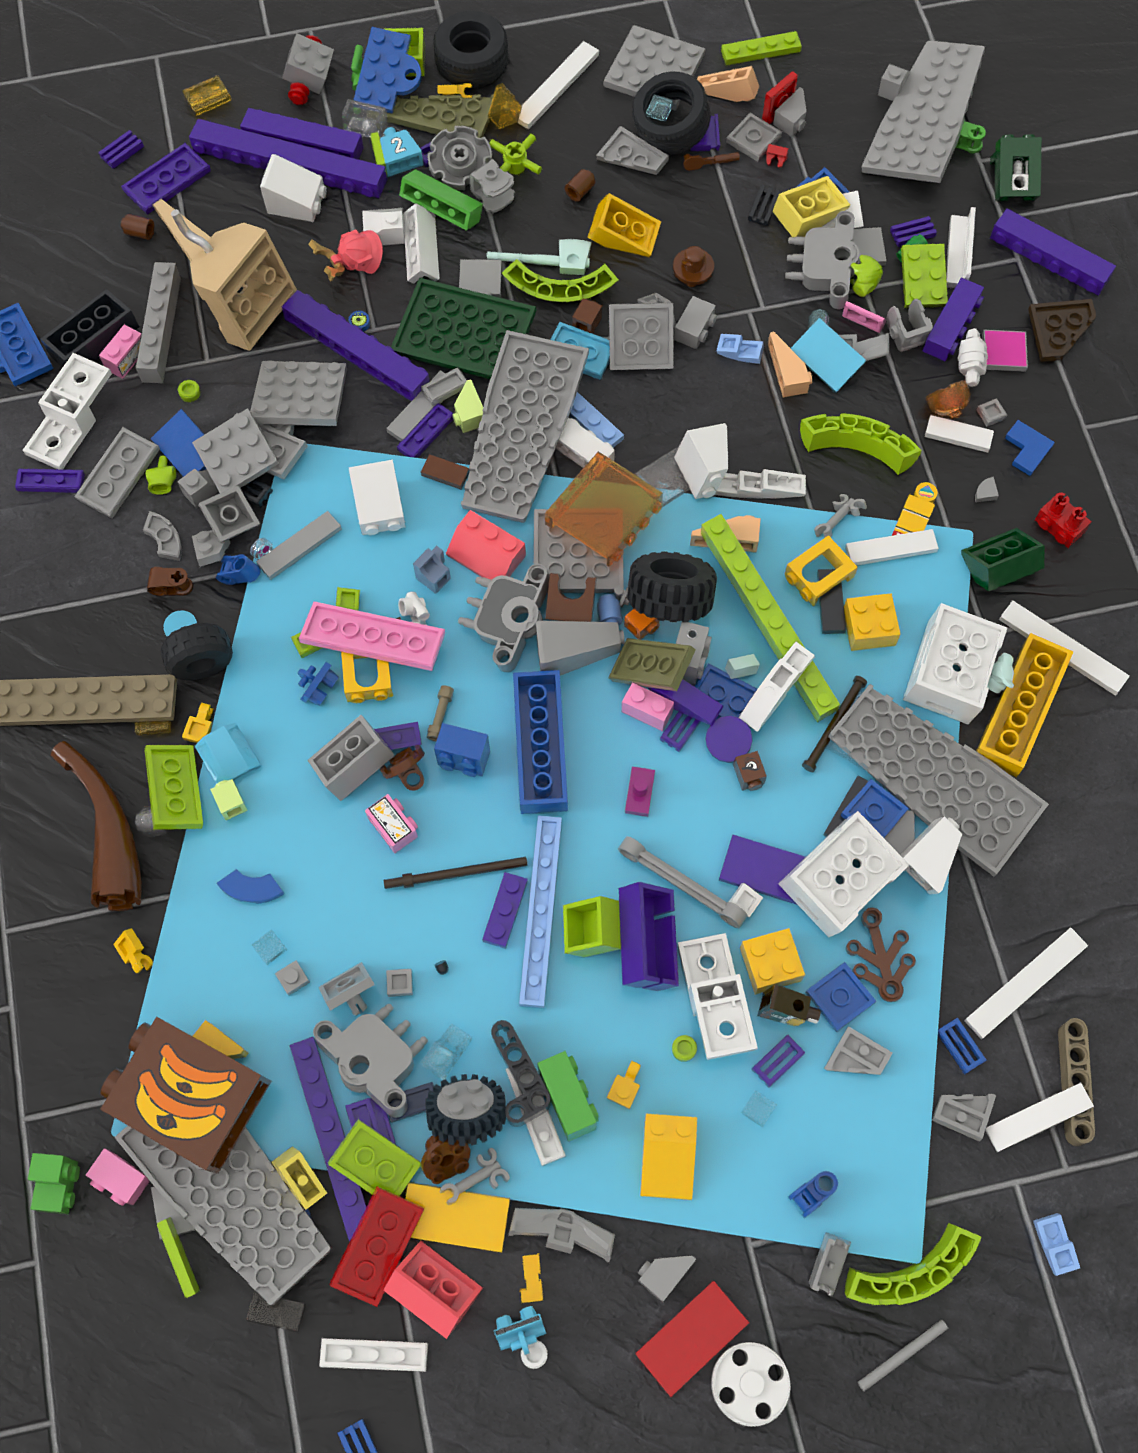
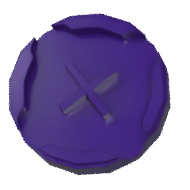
(728, 738)

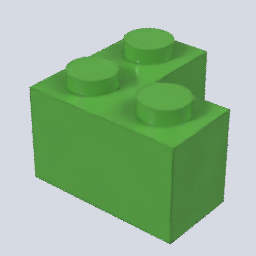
(54, 1182)

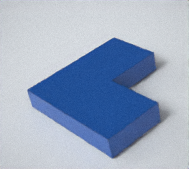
(1033, 446)

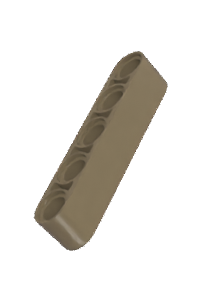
(1080, 1070)

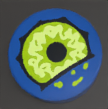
(360, 319)

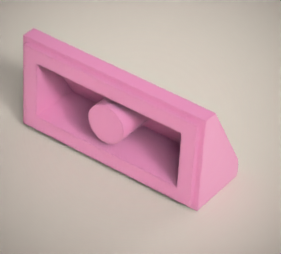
(863, 317)

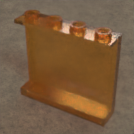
(605, 507)

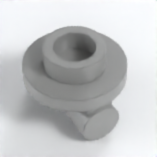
(621, 595)

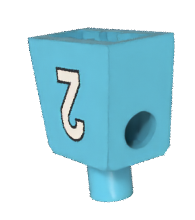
(400, 151)

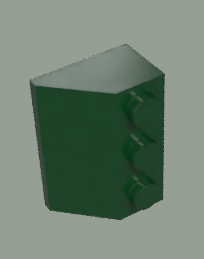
(1004, 558)

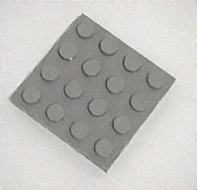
(647, 55)
(299, 393)
(572, 559)

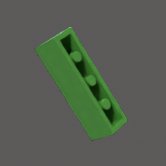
(441, 199)

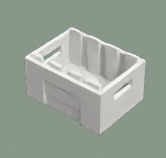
(934, 680)
(814, 883)

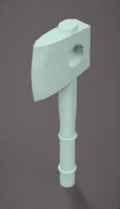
(572, 257)

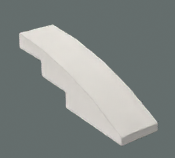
(762, 485)
(1039, 1117)

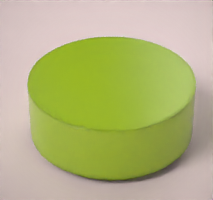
(189, 391)
(684, 1048)

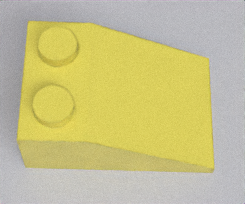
(809, 206)

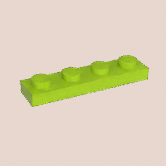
(761, 48)

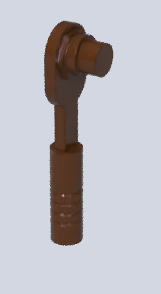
(697, 161)

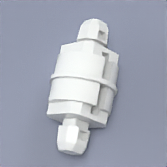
(972, 357)

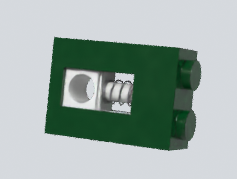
(1017, 151)

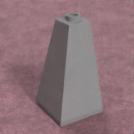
(576, 644)

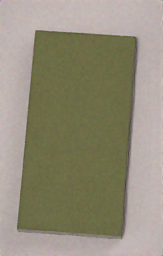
(652, 664)

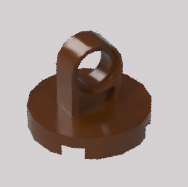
(405, 764)

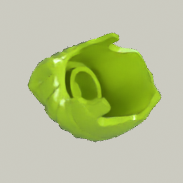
(868, 274)

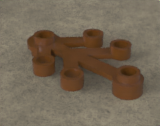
(881, 958)

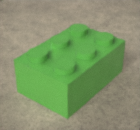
(568, 1095)

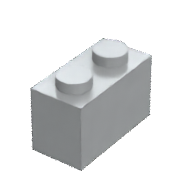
(695, 322)

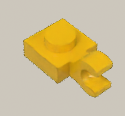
(454, 89)
(198, 726)
(130, 950)
(624, 1088)

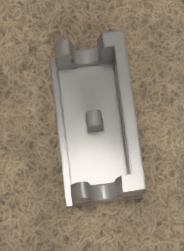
(829, 1263)

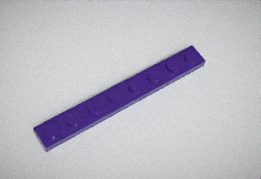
(328, 1128)

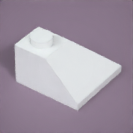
(386, 224)

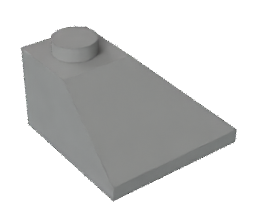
(229, 514)

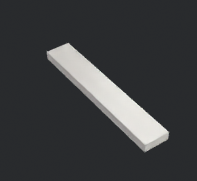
(557, 84)
(1082, 659)
(1025, 983)

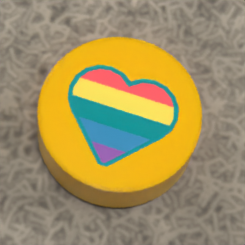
(926, 492)

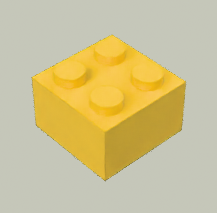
(871, 622)
(772, 960)

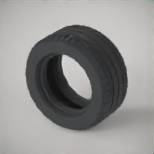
(683, 135)

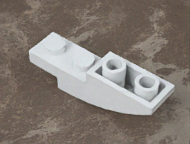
(775, 686)

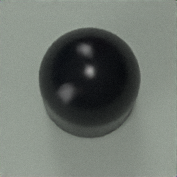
(441, 967)

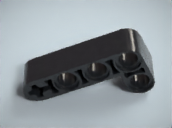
(516, 1069)

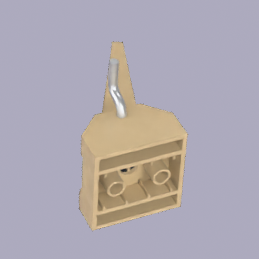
(234, 274)

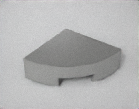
(986, 491)

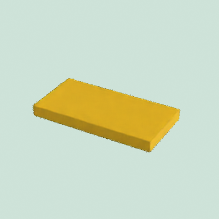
(471, 1221)

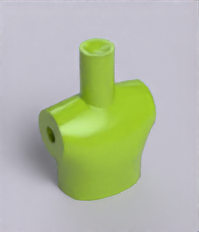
(161, 478)

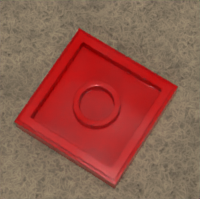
(778, 95)

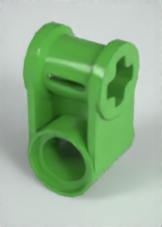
(968, 136)

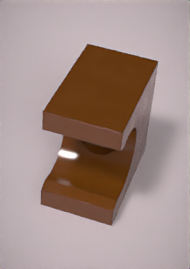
(567, 609)

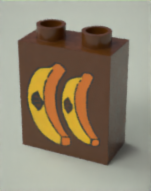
(183, 1094)

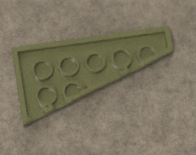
(442, 113)

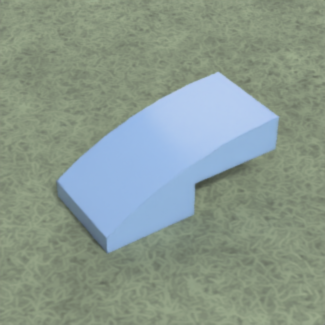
(742, 350)
(1055, 1243)

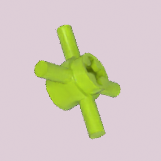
(516, 156)

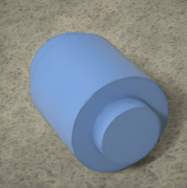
(609, 609)

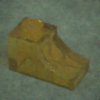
(504, 107)

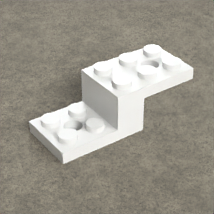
(67, 411)
(717, 996)

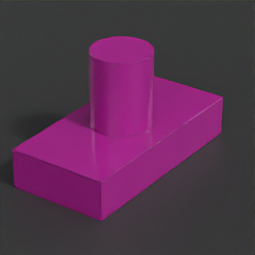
(639, 791)

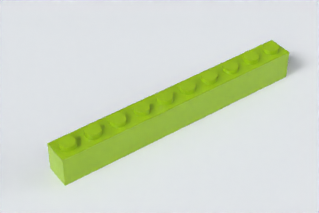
(766, 612)

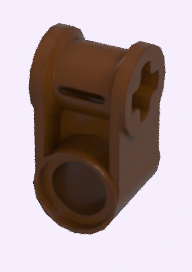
(168, 580)

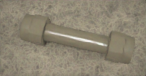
(444, 695)

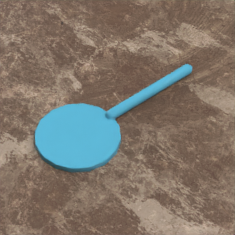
(177, 620)

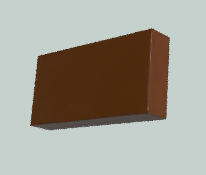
(445, 471)

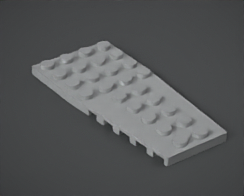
(926, 114)
(521, 423)
(939, 777)
(240, 1211)

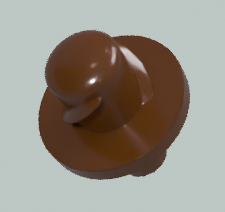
(693, 266)
(444, 1160)

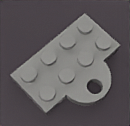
(284, 446)

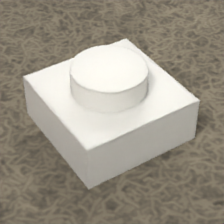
(746, 899)

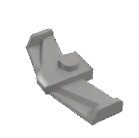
(869, 348)
(563, 1230)

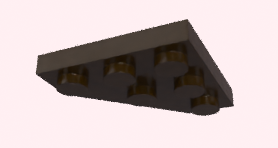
(1060, 326)

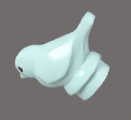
(1001, 674)

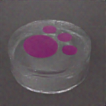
(261, 548)

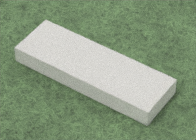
(959, 433)

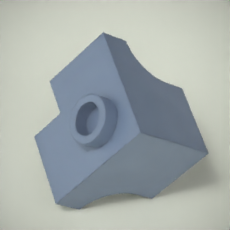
(431, 570)

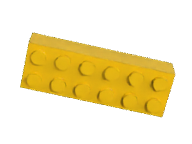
(1024, 707)

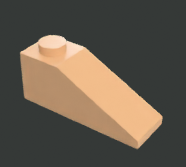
(732, 84)
(788, 367)
(744, 528)

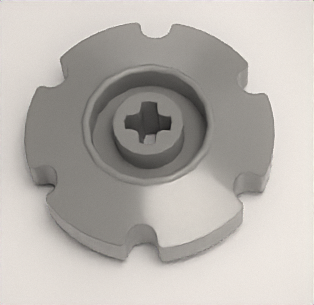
(457, 156)

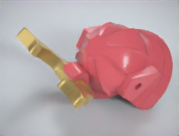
(355, 251)

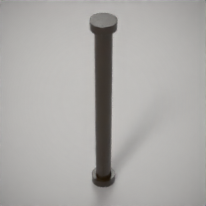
(859, 683)

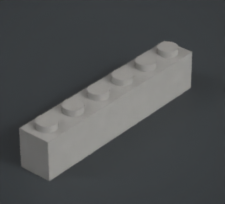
(158, 323)

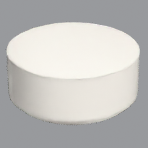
(536, 1357)

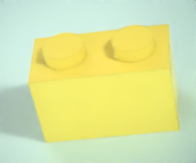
(299, 1177)

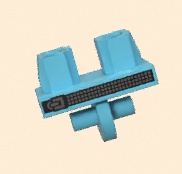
(519, 1333)

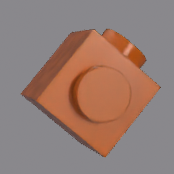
(640, 625)

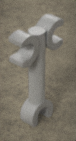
(842, 508)
(491, 1169)

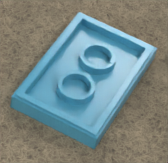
(598, 347)
(828, 355)

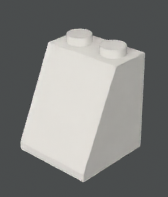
(291, 190)
(704, 459)
(377, 497)
(933, 854)

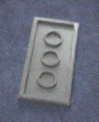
(117, 472)

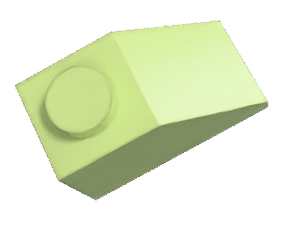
(468, 408)

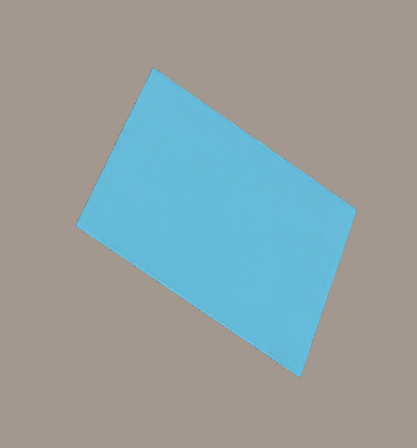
(339, 913)

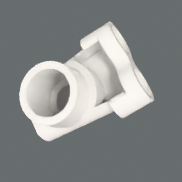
(415, 607)

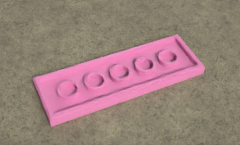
(372, 636)

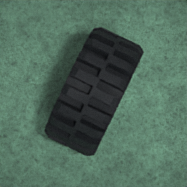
(671, 586)

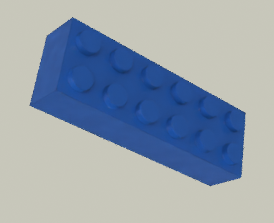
(540, 742)

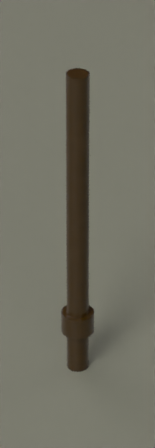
(408, 880)

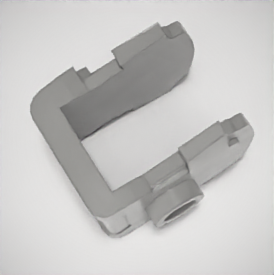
(492, 186)
(907, 340)

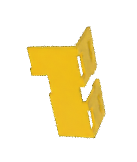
(534, 1287)

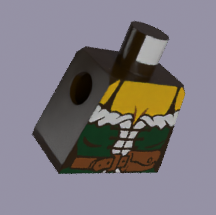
(787, 1006)

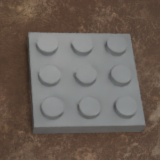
(641, 336)
(235, 452)

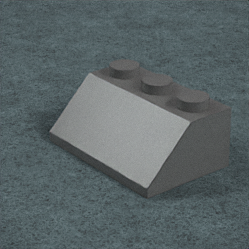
(350, 758)

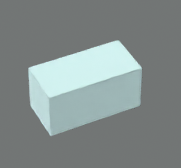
(742, 666)

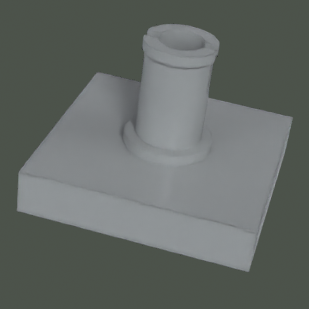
(347, 989)

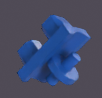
(325, 676)

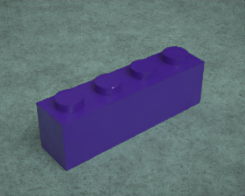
(953, 319)

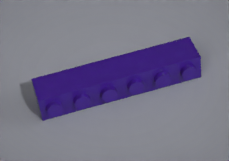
(303, 133)
(1052, 252)

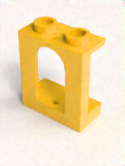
(835, 555)
(357, 694)

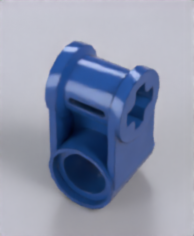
(237, 570)
(813, 1193)

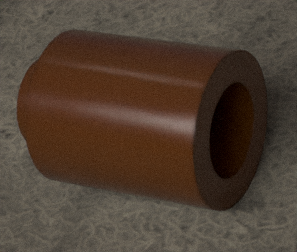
(580, 185)
(138, 226)

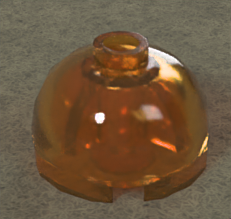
(950, 400)

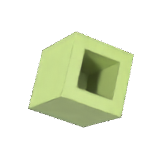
(228, 799)

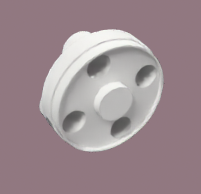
(751, 1384)

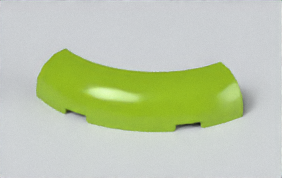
(559, 290)
(862, 435)
(919, 1279)

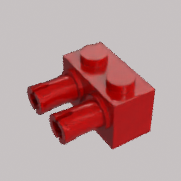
(1063, 520)

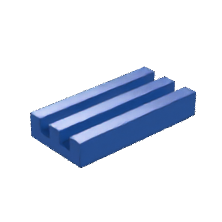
(953, 1051)
(351, 1429)

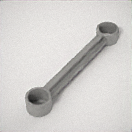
(727, 911)

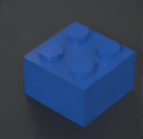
(462, 750)

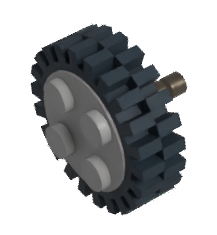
(465, 1110)

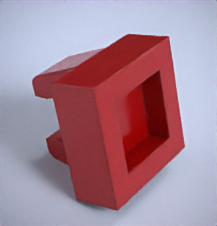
(778, 152)

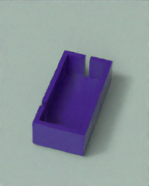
(647, 943)

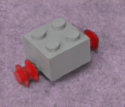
(306, 67)

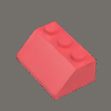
(485, 547)
(432, 1289)

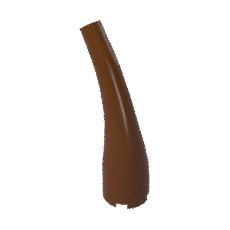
(115, 858)

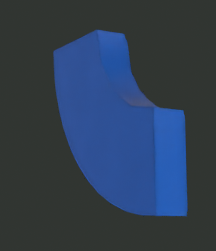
(250, 889)

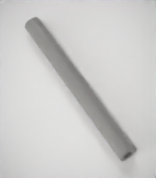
(902, 1355)

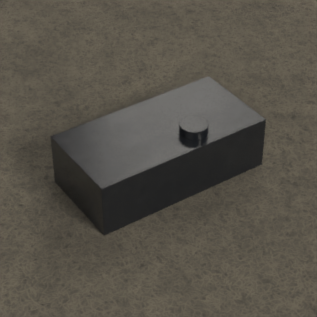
(89, 329)

